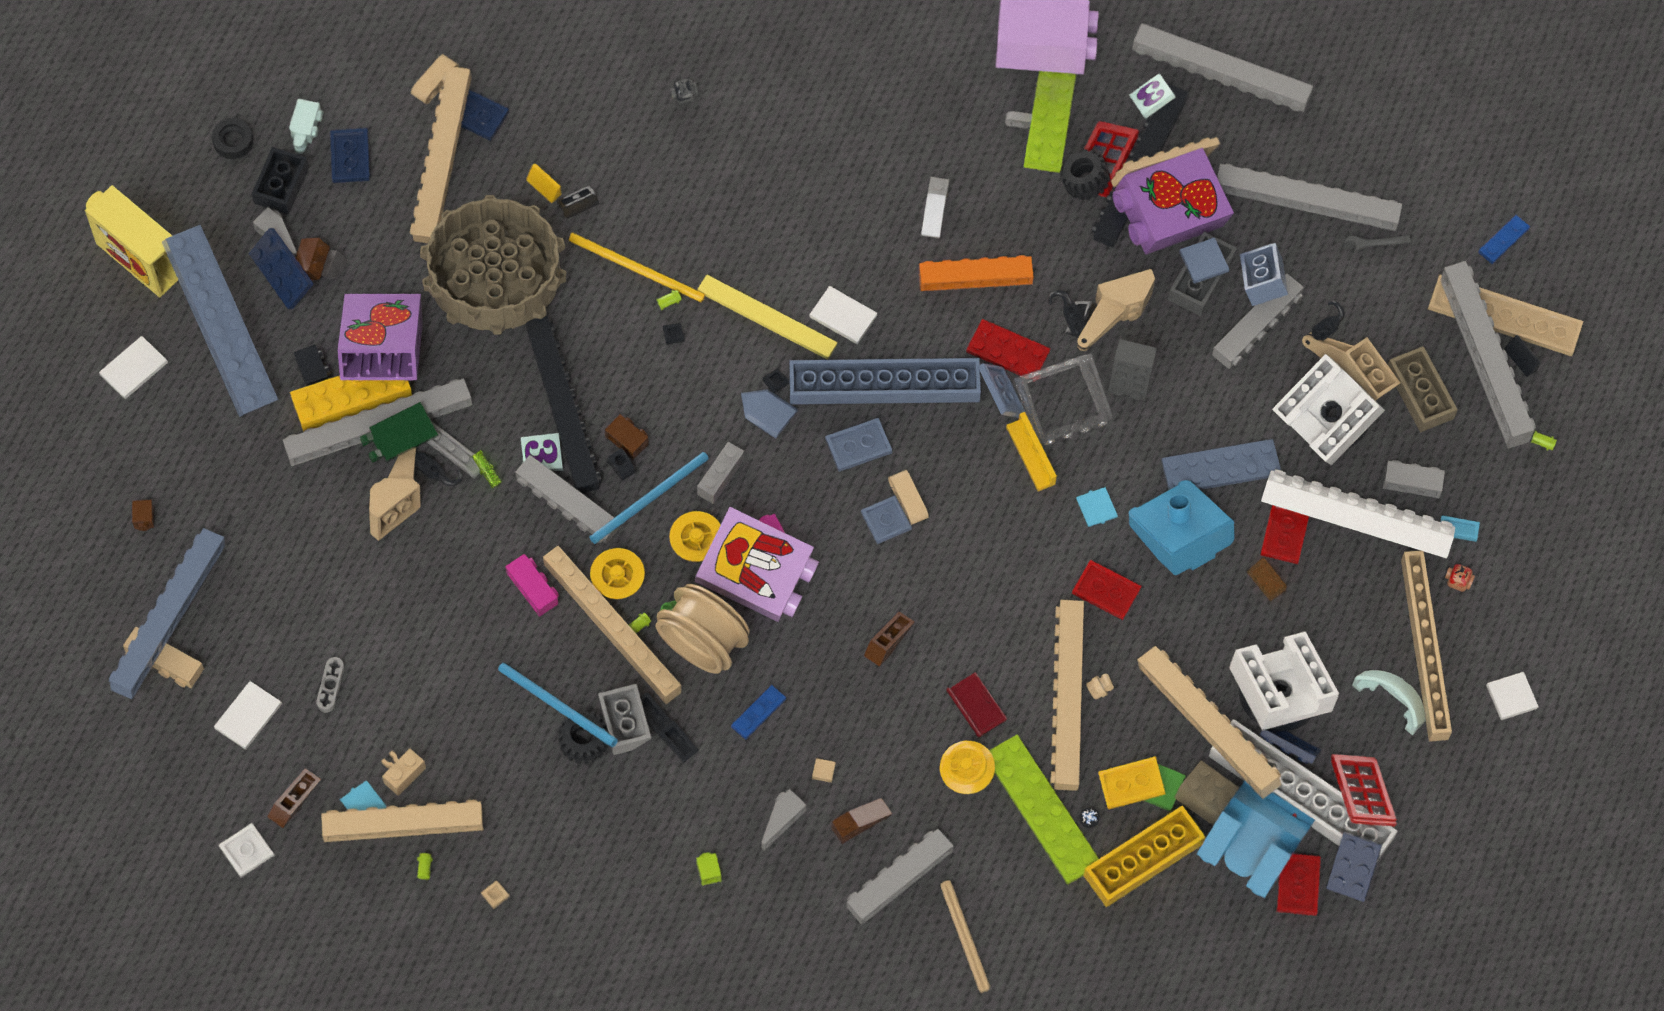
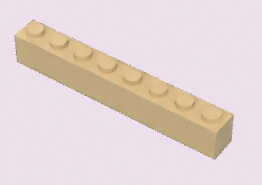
(402, 821)

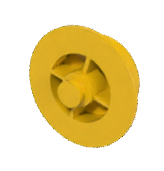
(693, 535)
(617, 573)
(967, 767)

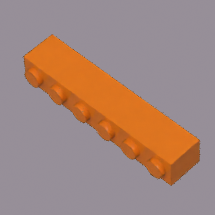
(975, 273)

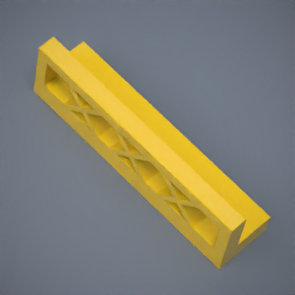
(1032, 452)

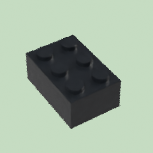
(280, 180)

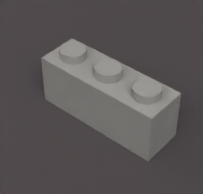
(720, 473)
(1413, 479)

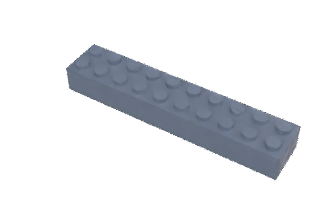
(219, 320)
(884, 381)

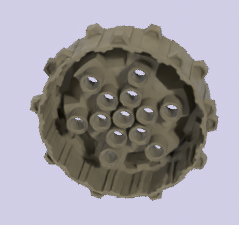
(511, 231)

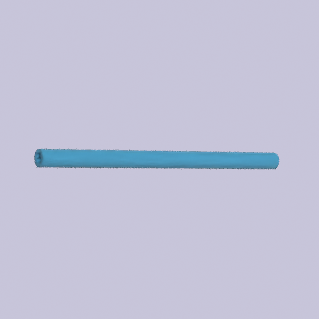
(648, 498)
(558, 705)

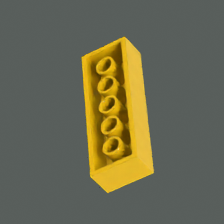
(340, 398)
(1144, 856)

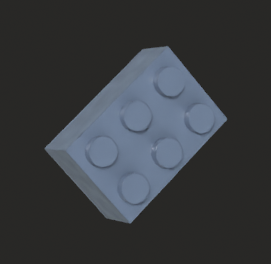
(1263, 274)

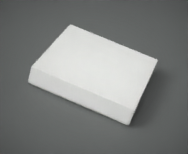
(1512, 696)
(246, 850)

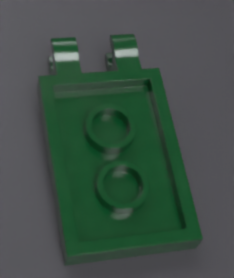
(399, 433)

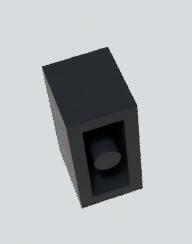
(311, 366)

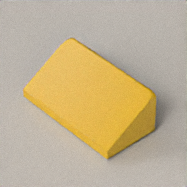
(544, 183)

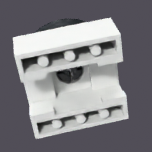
(1312, 398)
(1283, 686)

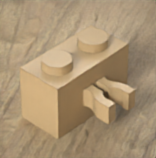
(403, 771)

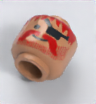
(1459, 577)

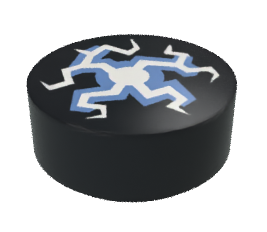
(1089, 817)

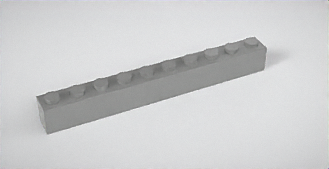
(1222, 67)
(1309, 197)
(347, 431)

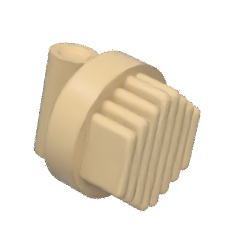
(1100, 686)

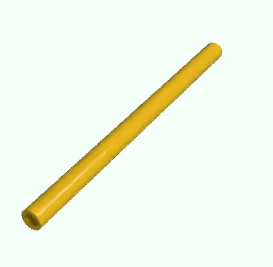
(636, 267)

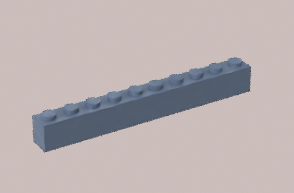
(167, 613)

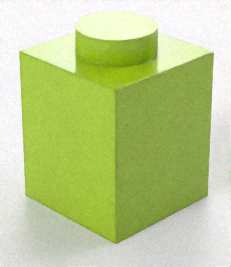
(708, 868)

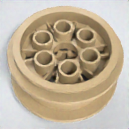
(702, 628)

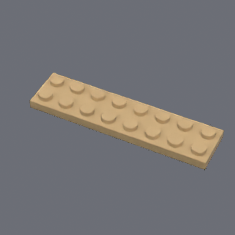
(1521, 319)

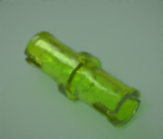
(486, 469)

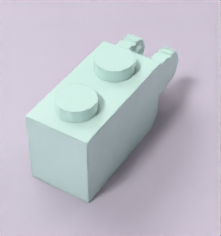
(304, 124)

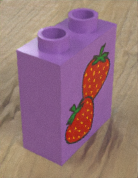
(1172, 201)
(380, 337)

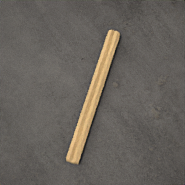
(965, 936)

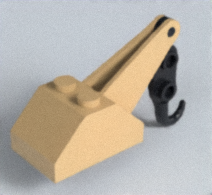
(1115, 301)
(1358, 361)
(399, 495)

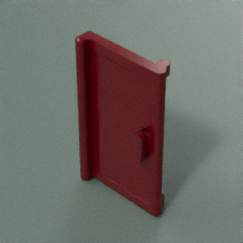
(971, 700)

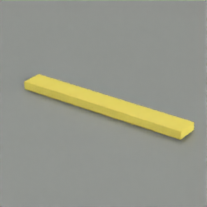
(767, 317)

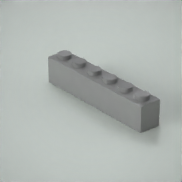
(1255, 324)
(564, 497)
(899, 876)

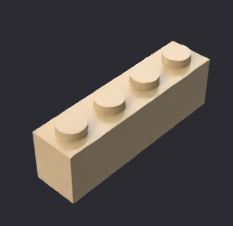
(173, 663)

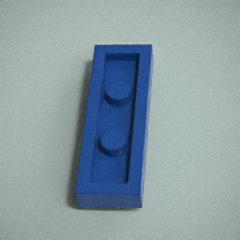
(1504, 239)
(758, 712)

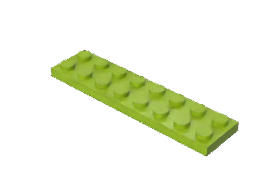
(1049, 121)
(1042, 809)

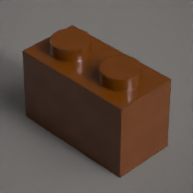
(312, 256)
(627, 436)

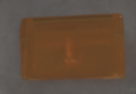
(1267, 579)

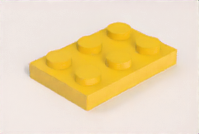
(1131, 783)

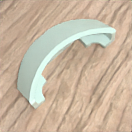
(1399, 689)

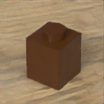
(143, 514)

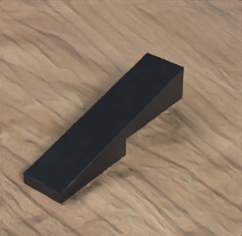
(667, 729)

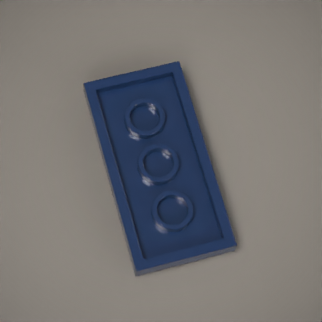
(281, 268)

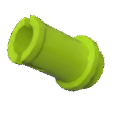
(669, 299)
(1544, 441)
(639, 623)
(424, 865)

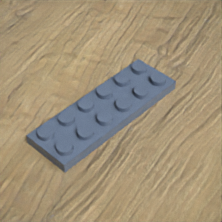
(1222, 465)

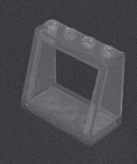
(1094, 385)

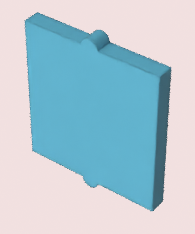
(1096, 507)
(362, 798)

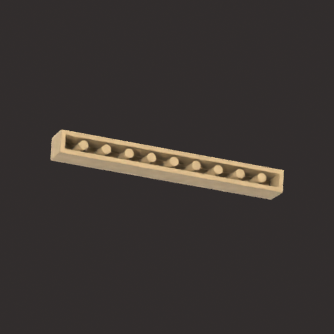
(442, 153)
(612, 624)
(1426, 646)
(1068, 695)
(1209, 722)

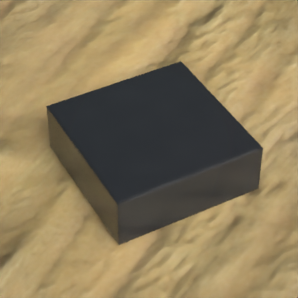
(673, 333)
(775, 380)

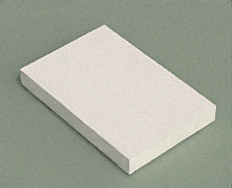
(843, 315)
(133, 367)
(247, 715)

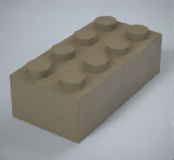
(1422, 389)
(1206, 792)

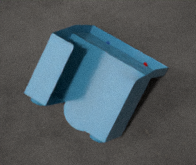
(1256, 837)

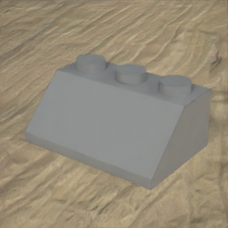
(624, 718)

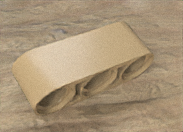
(431, 81)
(908, 497)

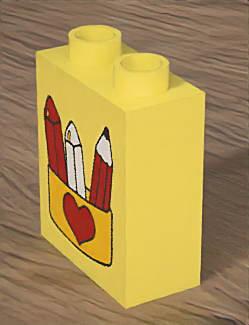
(131, 238)

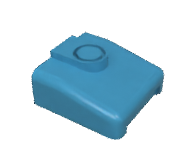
(1182, 527)

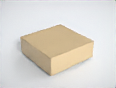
(823, 770)
(495, 894)

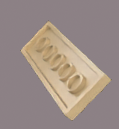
(1207, 144)

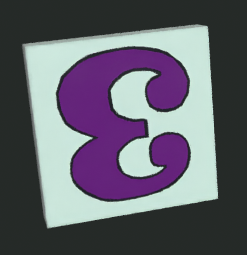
(1152, 96)
(544, 449)

